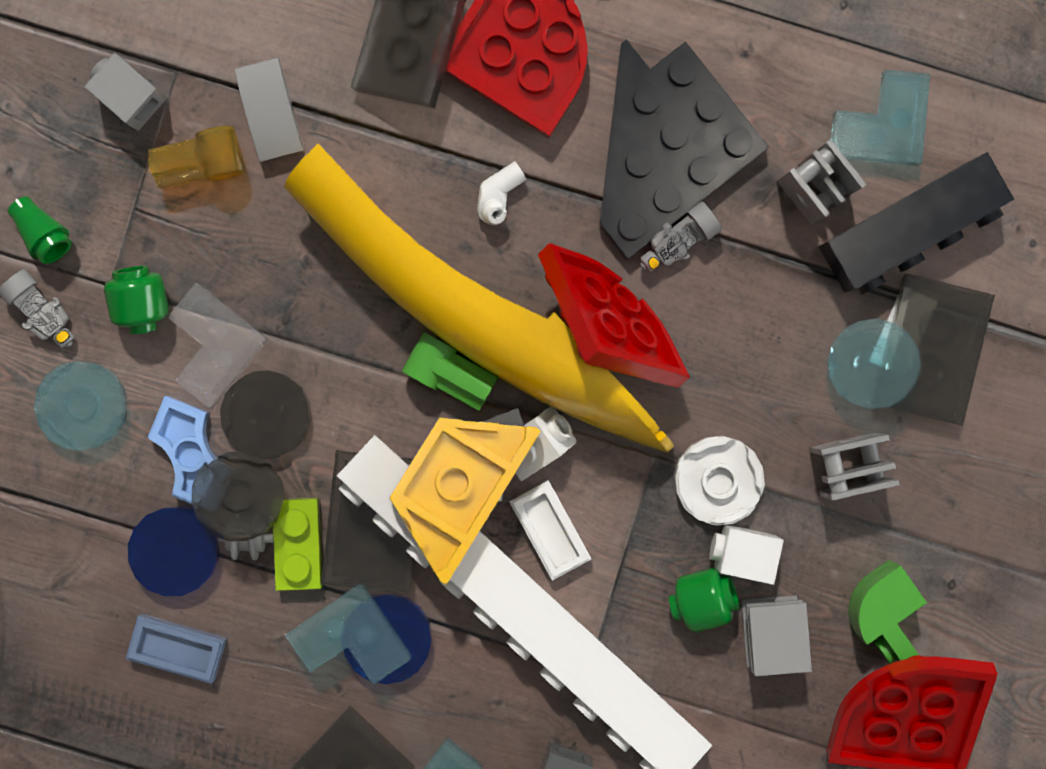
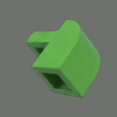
(879, 605)

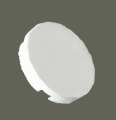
(719, 480)

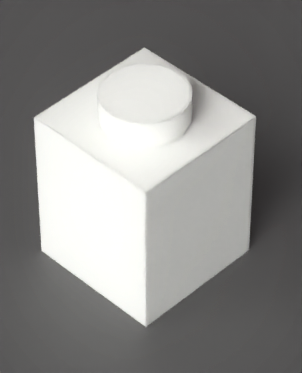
(746, 553)

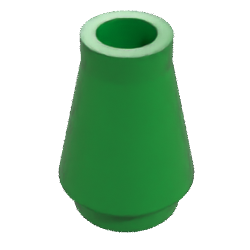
(39, 231)

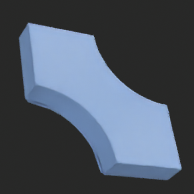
(183, 436)

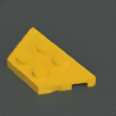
(457, 485)

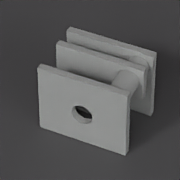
(817, 167)
(871, 467)
(776, 635)

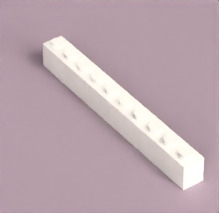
(538, 627)

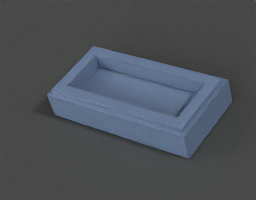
(176, 648)

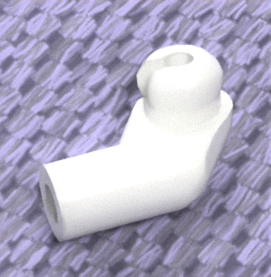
(494, 191)

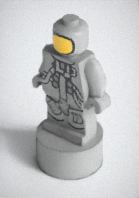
(672, 243)
(44, 317)

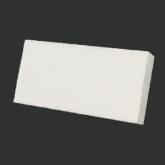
(550, 530)

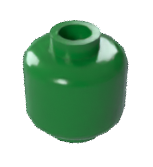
(136, 299)
(704, 600)

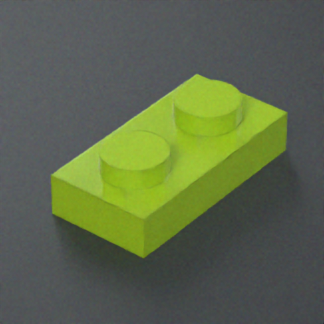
(298, 545)

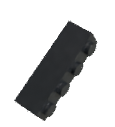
(917, 223)

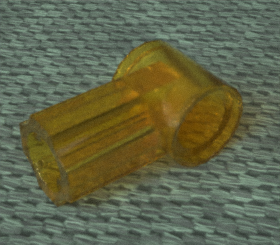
(210, 155)

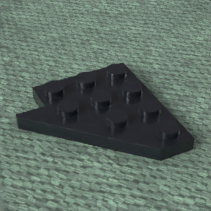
(668, 144)

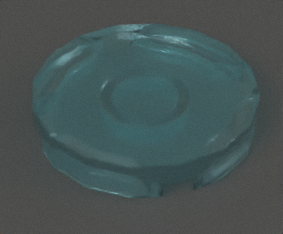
(874, 364)
(80, 405)

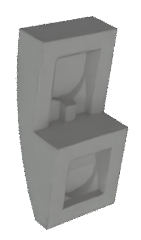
(269, 109)

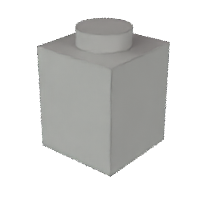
(124, 91)

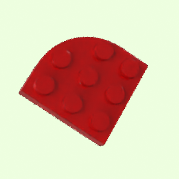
(522, 57)
(609, 320)
(913, 715)

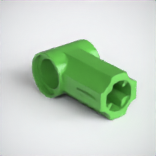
(442, 368)

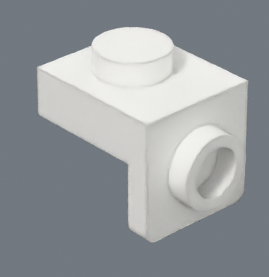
(550, 444)

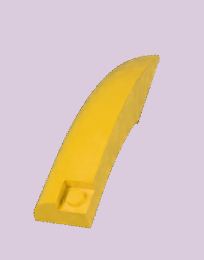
(491, 331)

